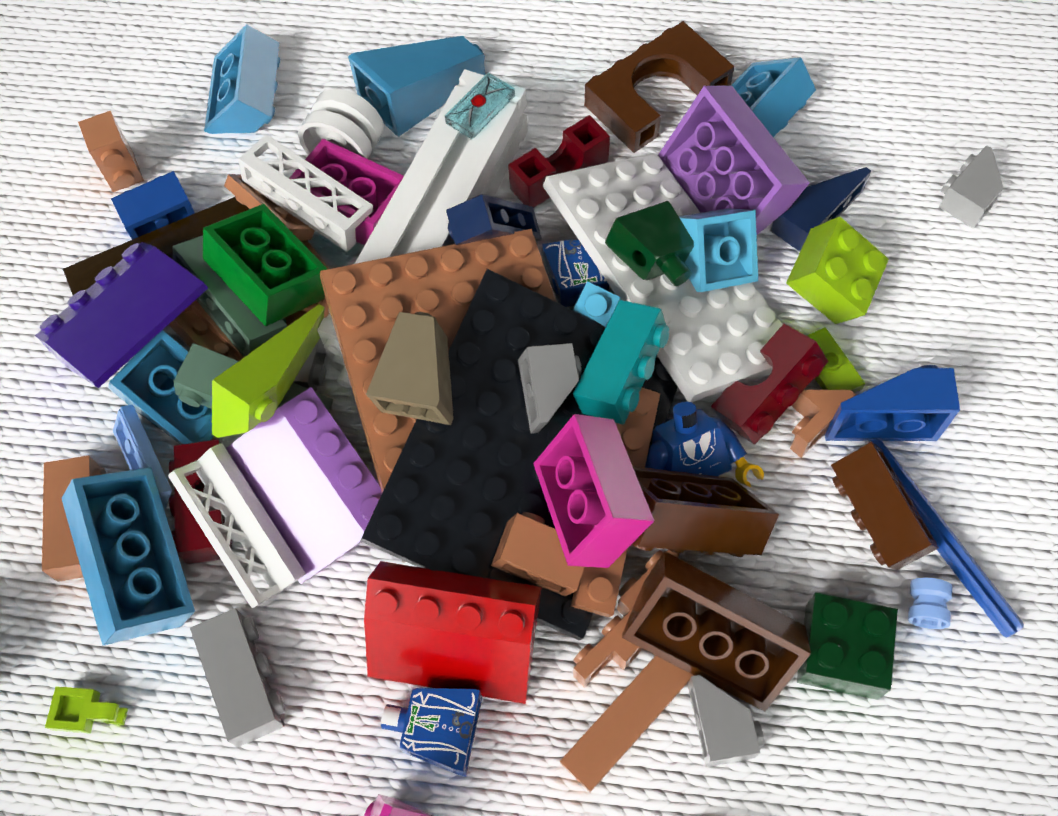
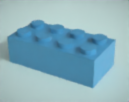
(127, 555)

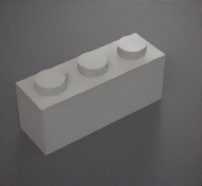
(238, 677)

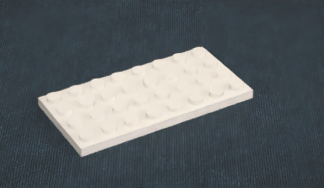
(712, 332)

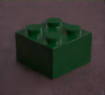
(849, 646)

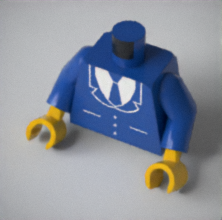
(698, 446)

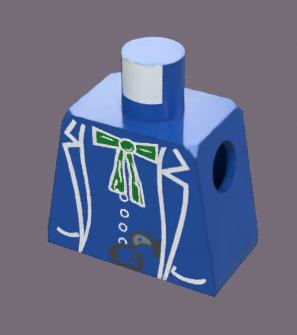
(569, 270)
(437, 726)

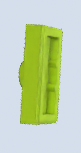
(838, 372)

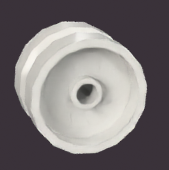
(343, 120)

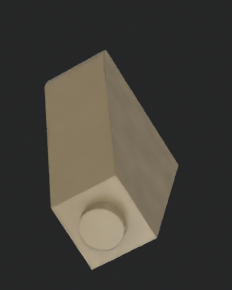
(414, 371)

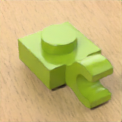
(78, 708)

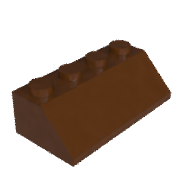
(703, 514)
(716, 632)

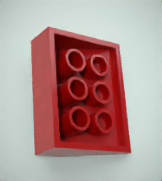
(450, 630)

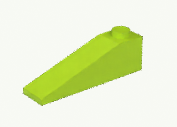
(258, 382)

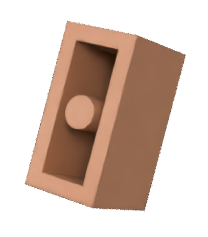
(111, 151)
(535, 554)

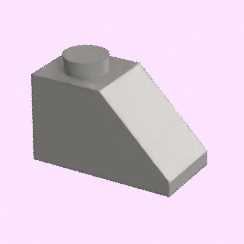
(547, 379)
(723, 725)

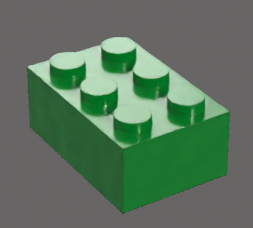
(263, 264)

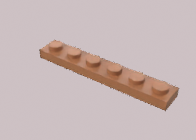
(600, 585)

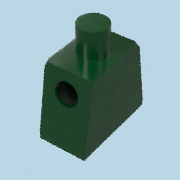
(653, 243)

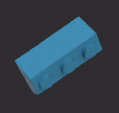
(243, 84)
(775, 90)

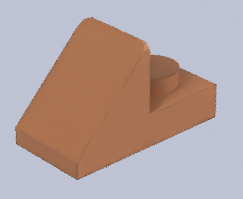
(818, 411)

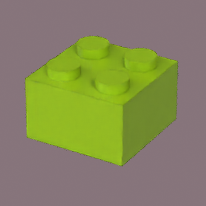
(837, 271)

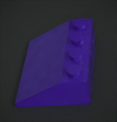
(119, 313)

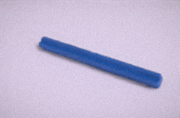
(958, 557)

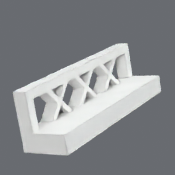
(300, 202)
(244, 522)

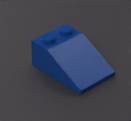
(904, 408)

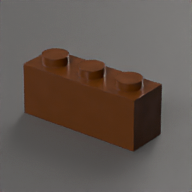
(883, 507)

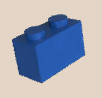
(152, 205)

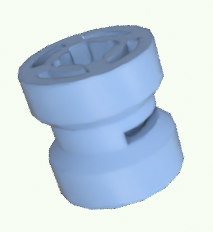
(930, 601)

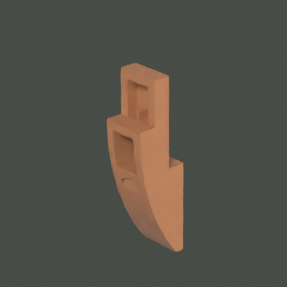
(612, 646)

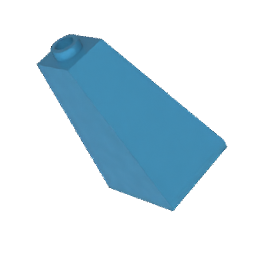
(413, 78)

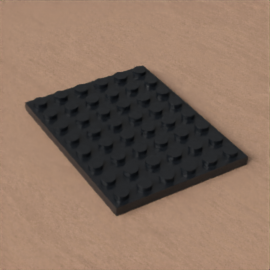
(472, 476)

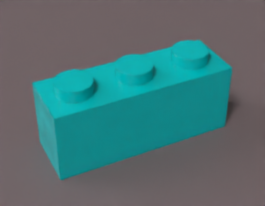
(622, 362)

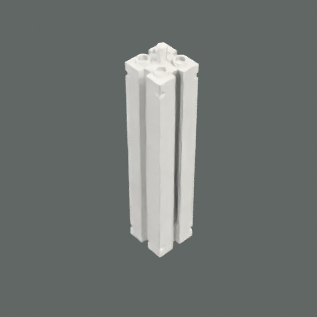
(441, 176)

